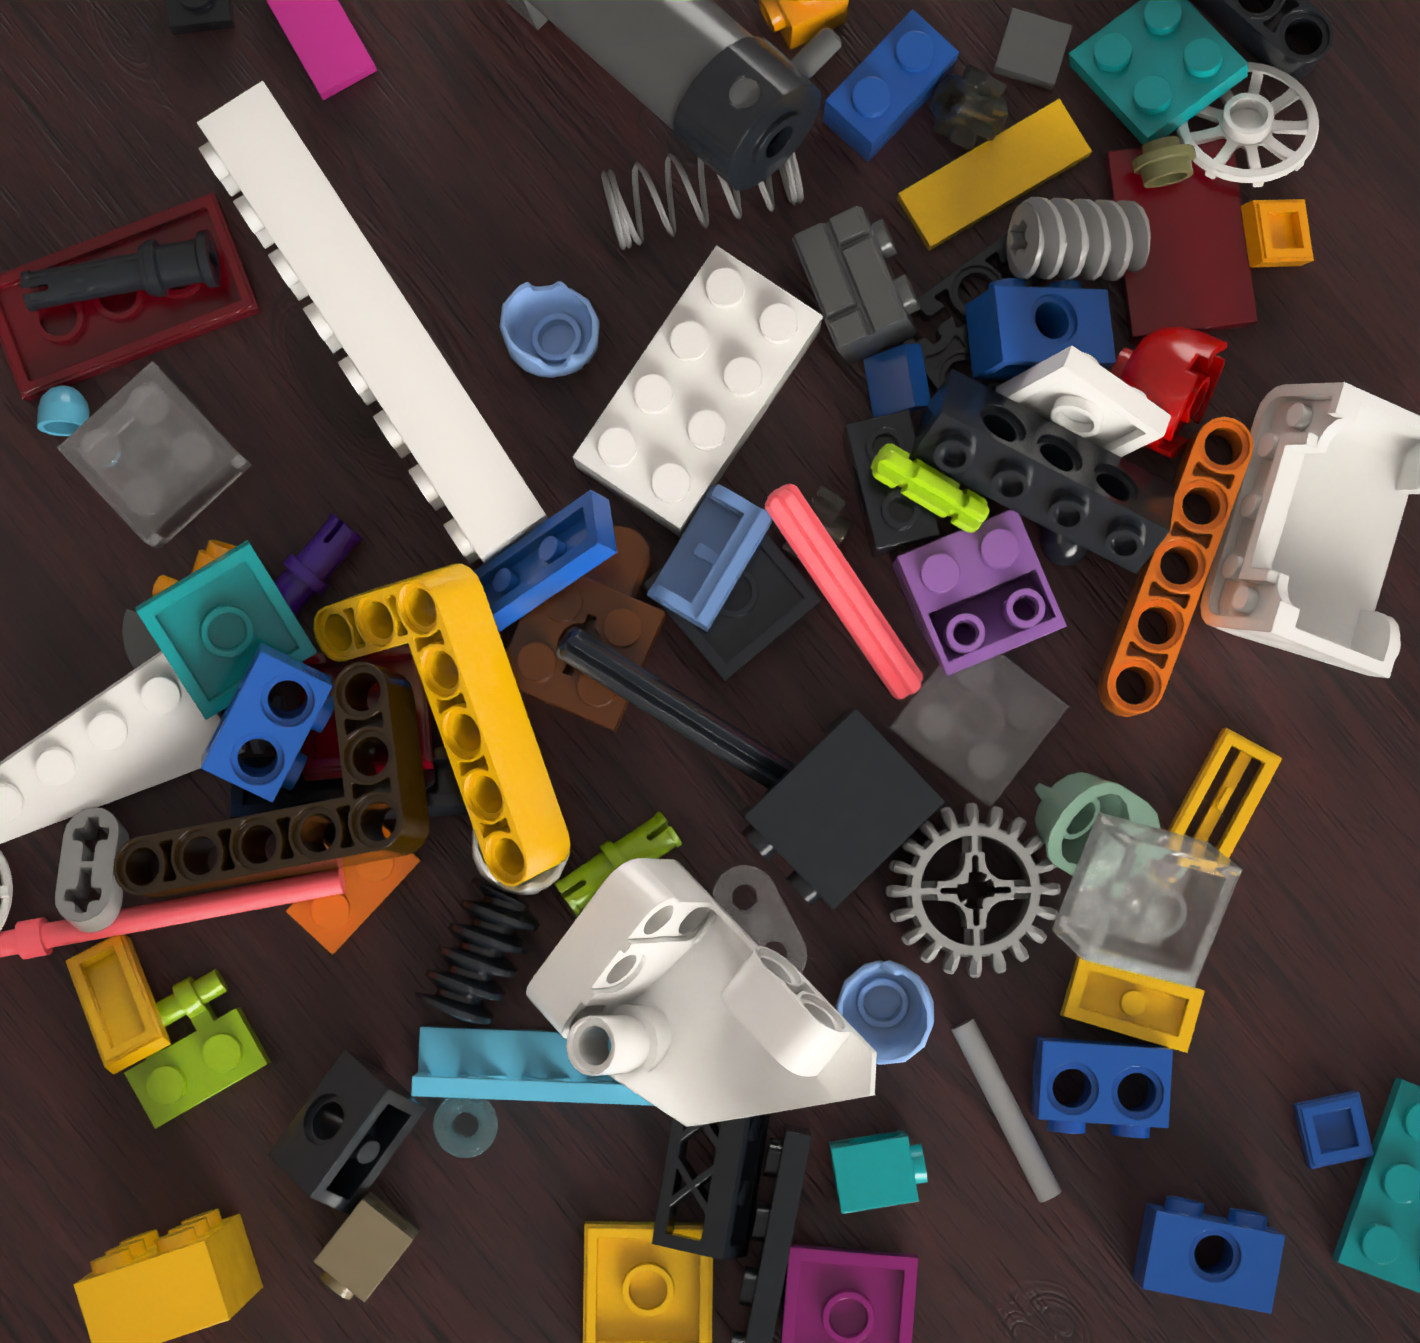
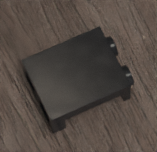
(840, 810)

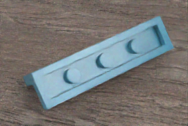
(508, 1067)

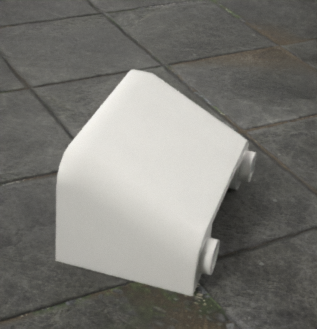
(1317, 526)

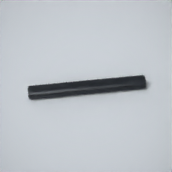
(671, 707)

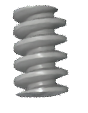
(1077, 238)

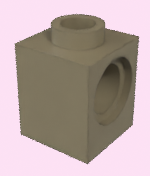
(365, 1248)

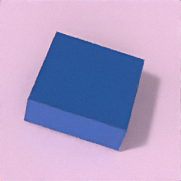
(897, 380)
(1332, 1129)

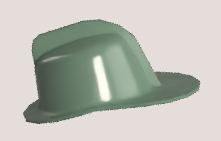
(1071, 808)

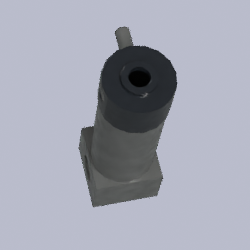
(702, 75)

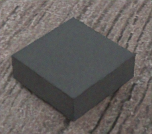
(1032, 49)

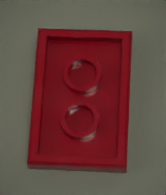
(1197, 250)

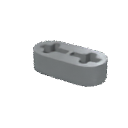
(83, 869)

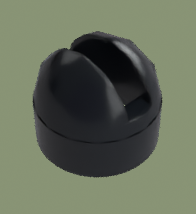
(1060, 549)

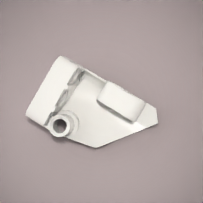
(693, 1005)

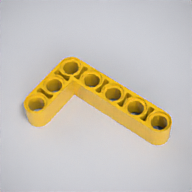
(473, 704)

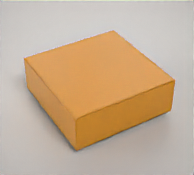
(1277, 233)

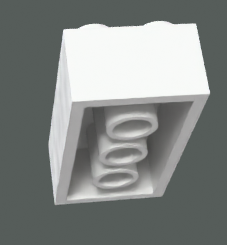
(698, 390)

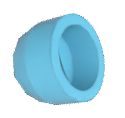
(62, 411)

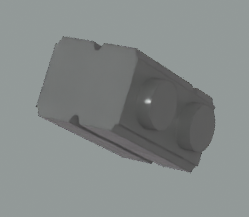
(856, 283)

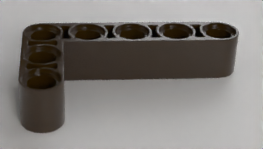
(301, 828)

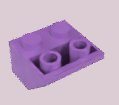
(978, 593)

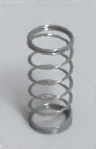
(623, 224)

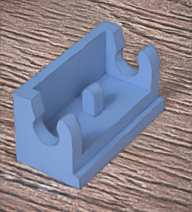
(710, 556)

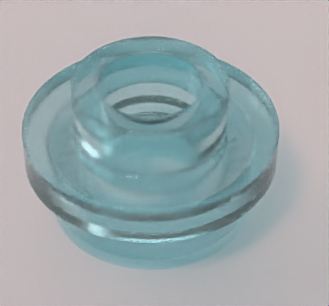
(452, 1140)

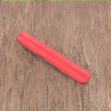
(843, 590)

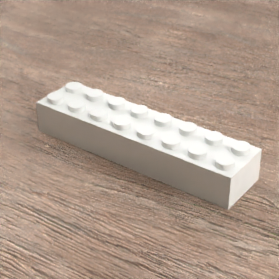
(366, 314)

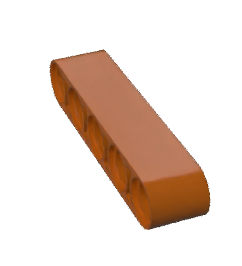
(1198, 546)

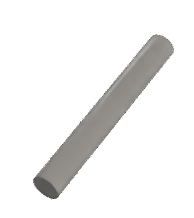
(1006, 1110)

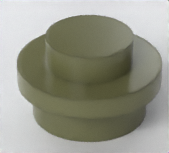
(1164, 162)

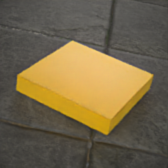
(642, 1288)

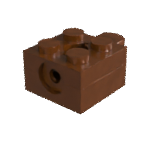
(605, 608)

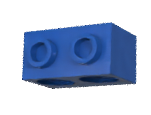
(254, 717)
(1102, 1068)

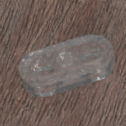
(767, 918)

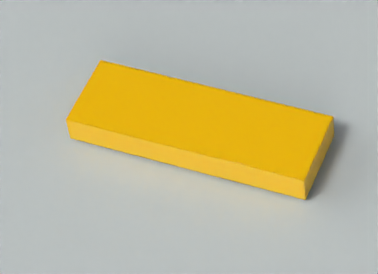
(994, 174)

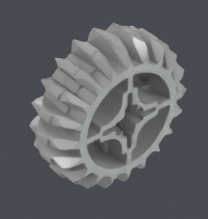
(973, 919)

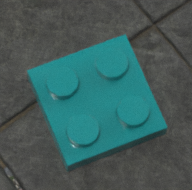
(1158, 66)
(216, 622)

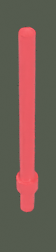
(39, 936)

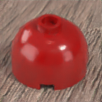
(1176, 373)

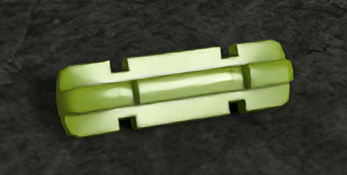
(929, 488)

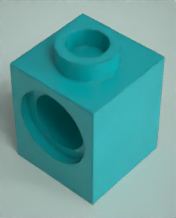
(876, 1171)

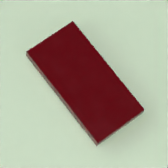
(107, 332)

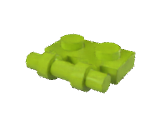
(204, 1061)

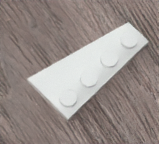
(105, 750)

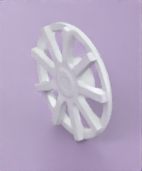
(1250, 123)

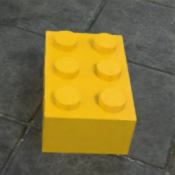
(170, 1283)

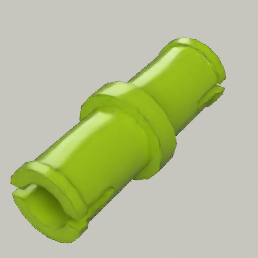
(647, 841)

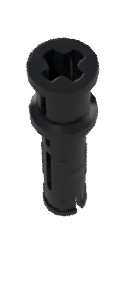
(151, 269)

